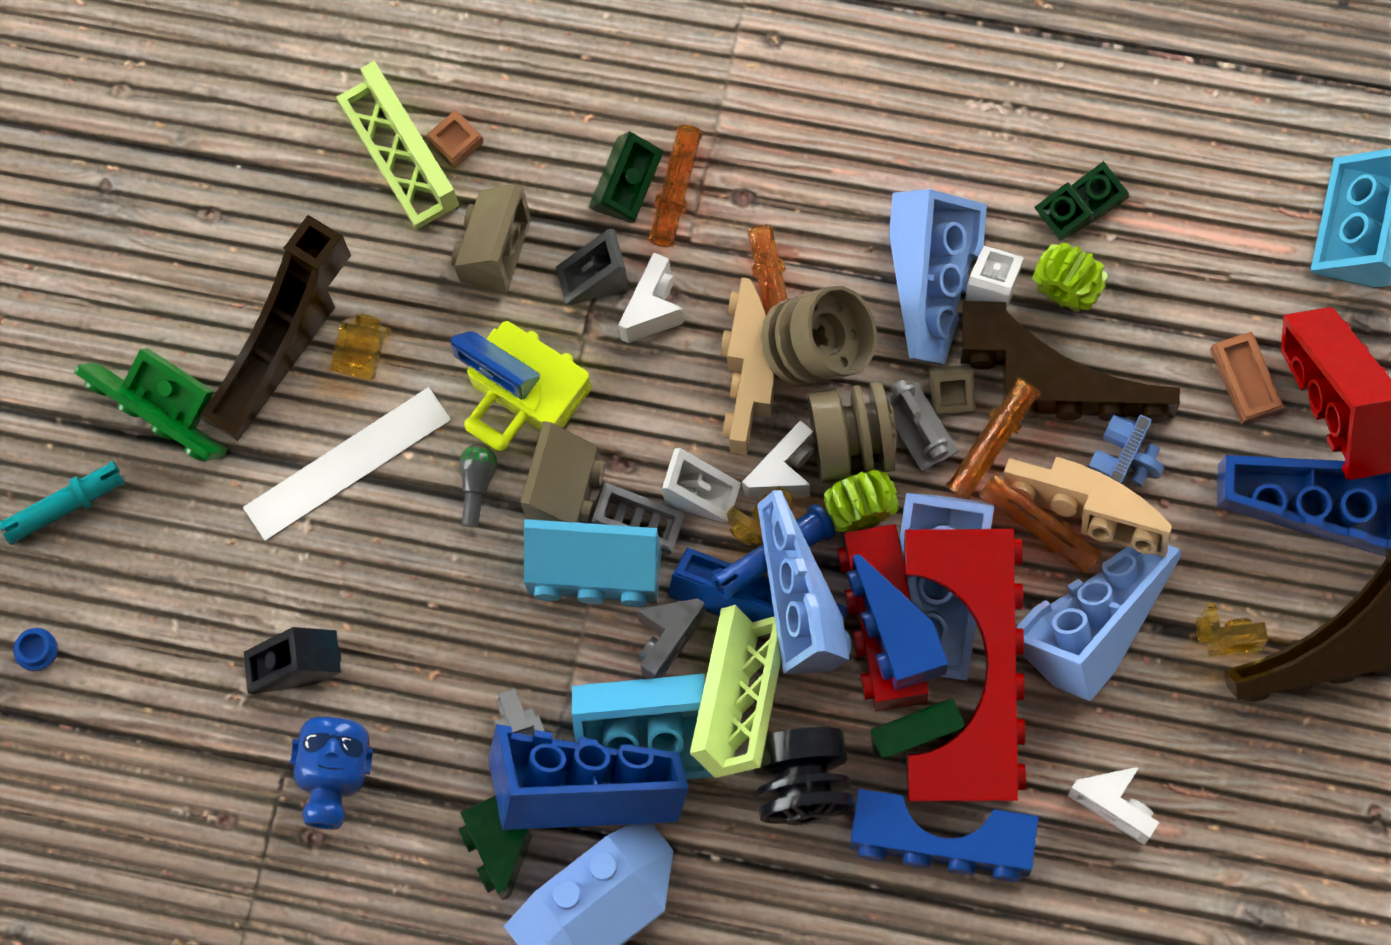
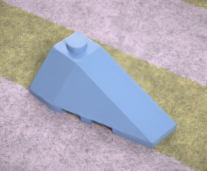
(932, 252)
(1091, 627)

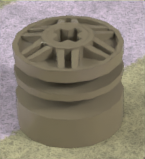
(819, 336)
(852, 431)

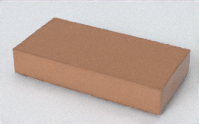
(1247, 378)

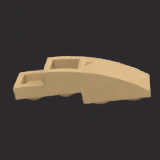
(744, 351)
(1105, 506)

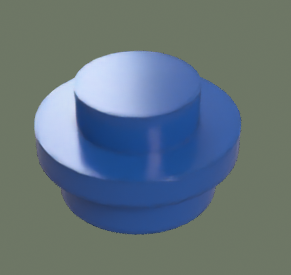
(35, 649)

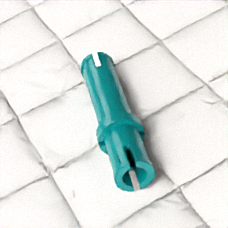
(62, 502)

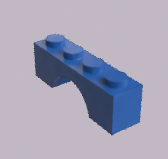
(1000, 845)

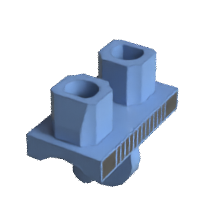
(1129, 437)

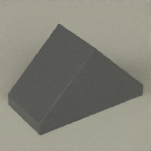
(593, 270)

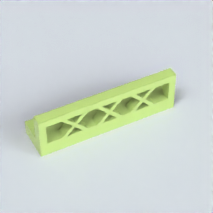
(408, 135)
(728, 695)

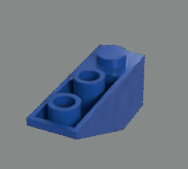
(903, 631)

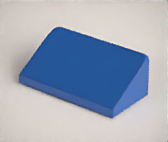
(494, 363)

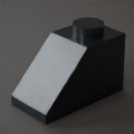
(292, 660)

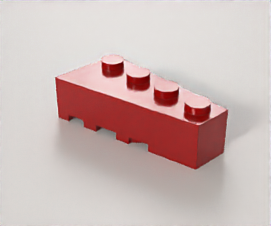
(1342, 388)

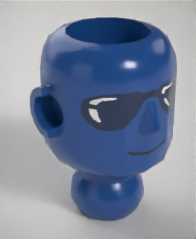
(330, 764)

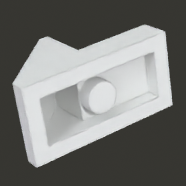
(646, 311)
(777, 466)
(1102, 796)

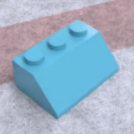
(1357, 221)
(591, 562)
(642, 714)

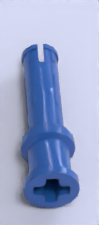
(814, 527)

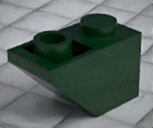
(499, 849)

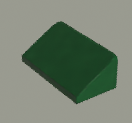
(626, 177)
(916, 729)

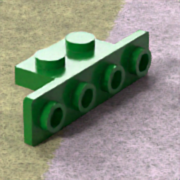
(160, 396)

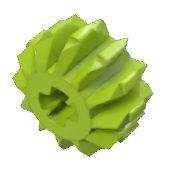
(1070, 277)
(861, 501)

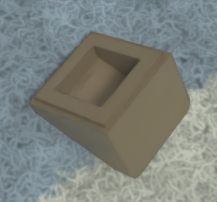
(952, 389)

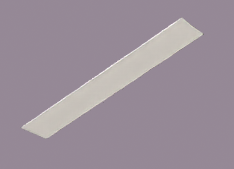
(346, 463)

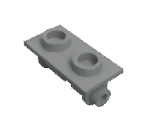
(919, 426)

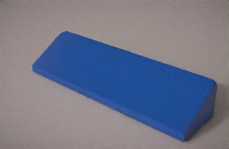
(694, 581)

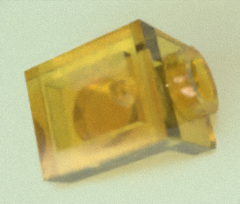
(359, 346)
(747, 529)
(1236, 637)

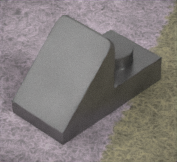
(676, 625)

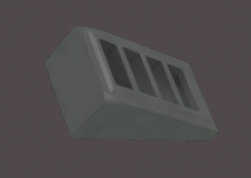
(641, 504)

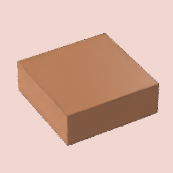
(454, 138)

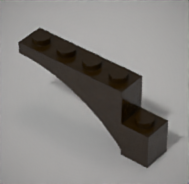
(284, 328)
(1066, 387)
(1336, 652)

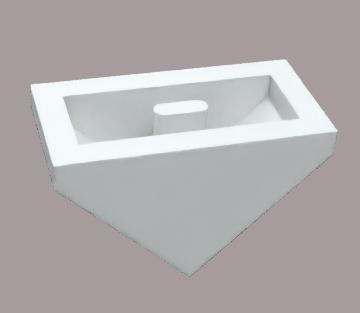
(994, 276)
(698, 487)

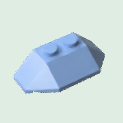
(600, 895)

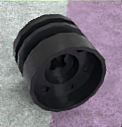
(802, 784)

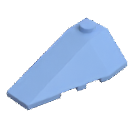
(804, 610)
(950, 616)

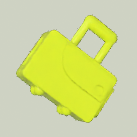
(552, 399)

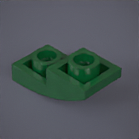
(1082, 202)

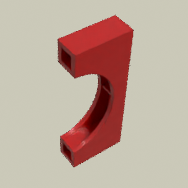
(982, 756)

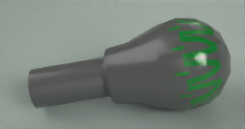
(477, 469)

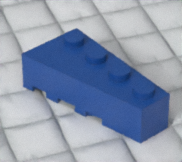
(1309, 498)
(582, 783)

